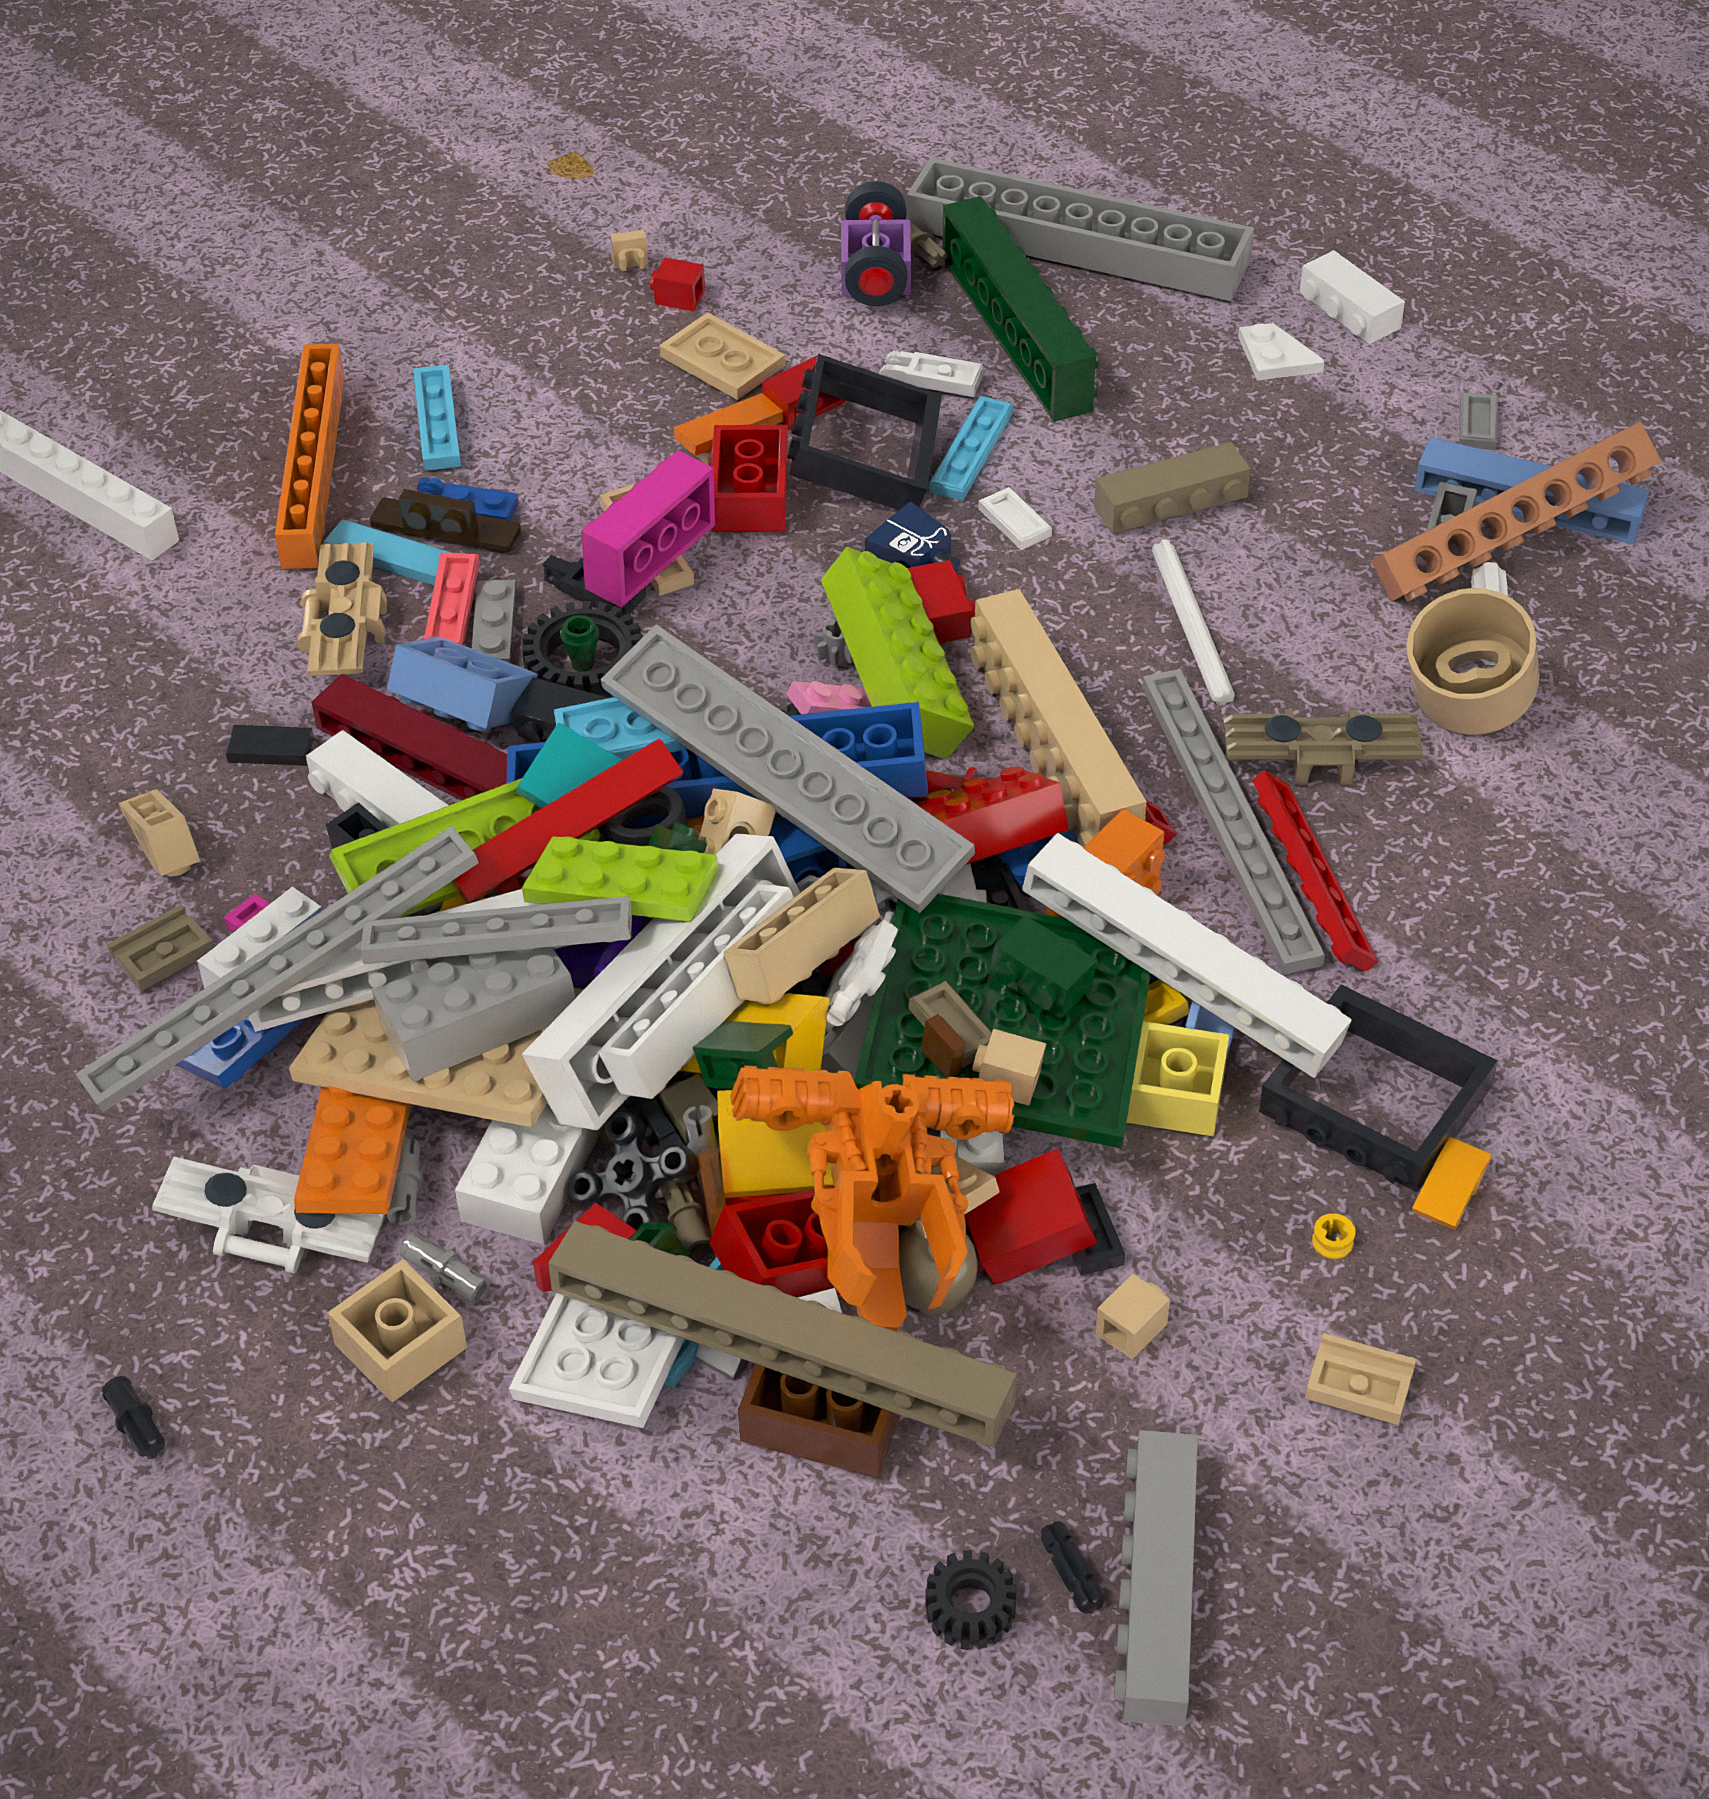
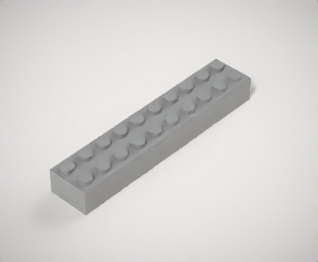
(1093, 228)

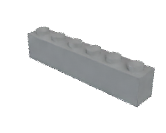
(1160, 1579)

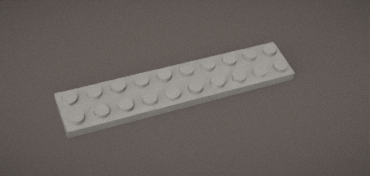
(789, 768)

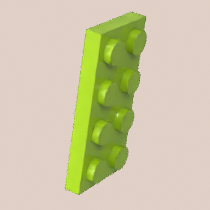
(656, 879)

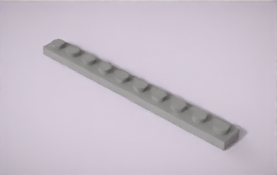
(1233, 823)
(275, 969)

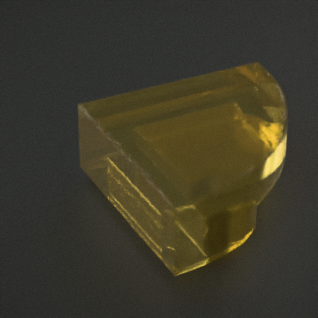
(572, 164)

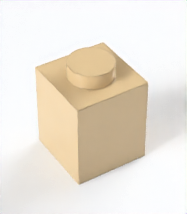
(1012, 1060)
(1132, 1315)

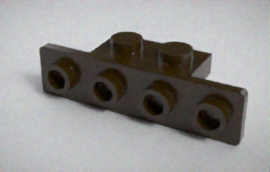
(444, 520)

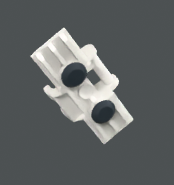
(263, 1195)

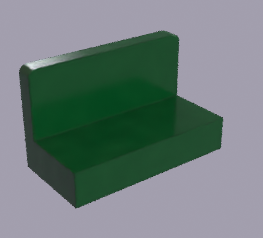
(736, 1046)

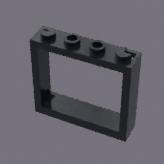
(878, 394)
(1410, 1041)

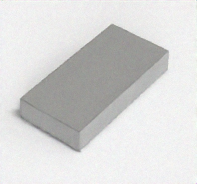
(1478, 420)

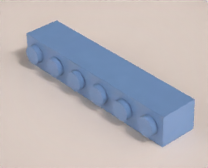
(1494, 473)

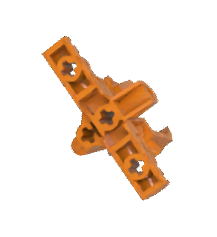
(880, 1168)

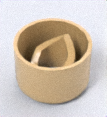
(1468, 627)

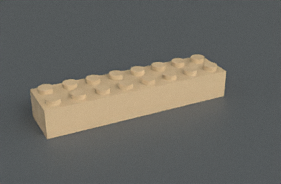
(1051, 714)

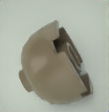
(921, 1274)

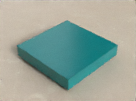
(562, 766)

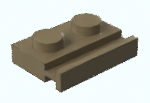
(160, 948)

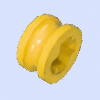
(1338, 1248)

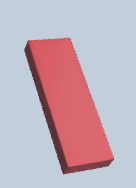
(452, 596)

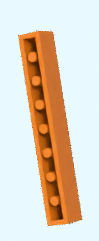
(310, 457)

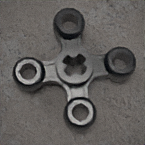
(631, 1160)

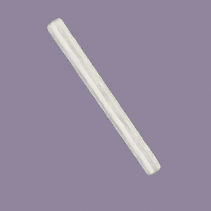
(1193, 623)

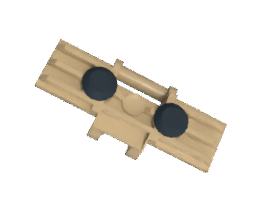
(354, 605)

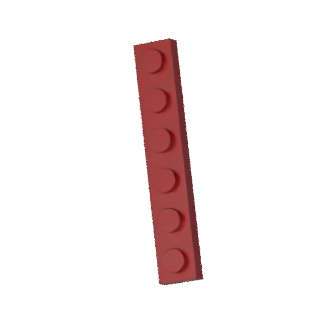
(1318, 879)

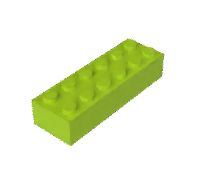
(896, 645)

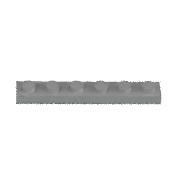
(496, 930)

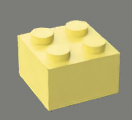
(1178, 1078)

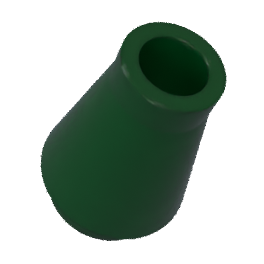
(580, 641)

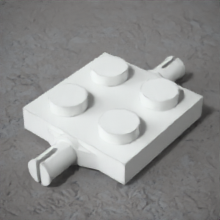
(860, 973)

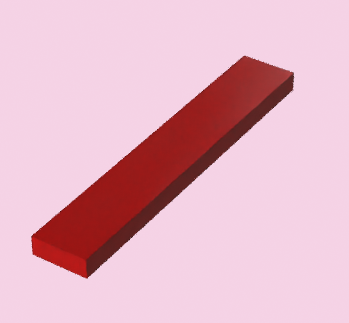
(568, 816)

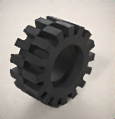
(964, 1625)

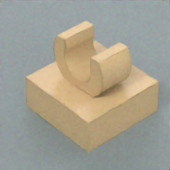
(629, 249)

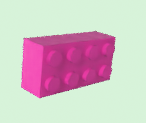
(648, 528)

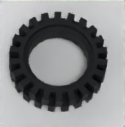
(545, 637)

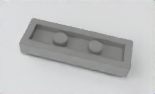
(494, 618)

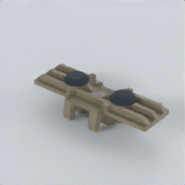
(1322, 740)

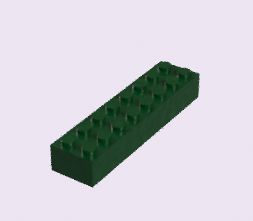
(1019, 309)

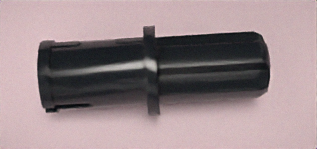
(133, 1417)

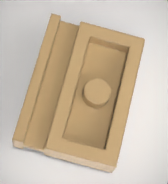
(1360, 1379)

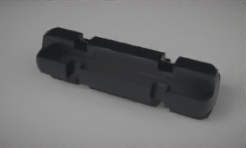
(1072, 1567)

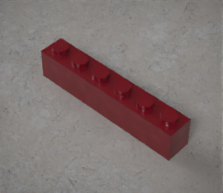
(410, 739)

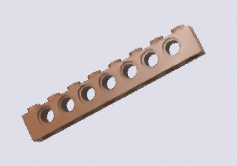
(1629, 448)

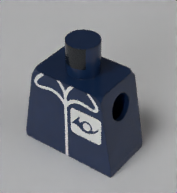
(911, 539)

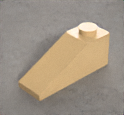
(161, 833)

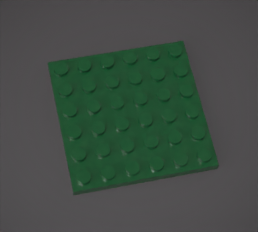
(1087, 1053)

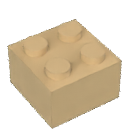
(397, 1330)

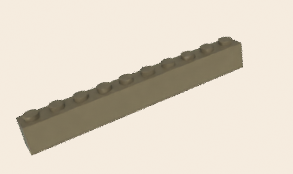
(784, 1333)

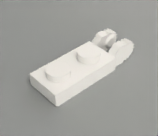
(934, 372)

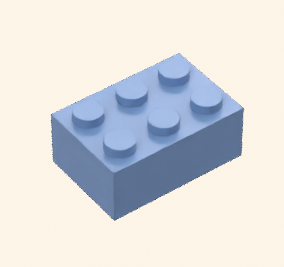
(458, 682)

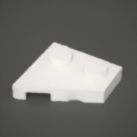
(1277, 353)

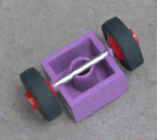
(875, 245)

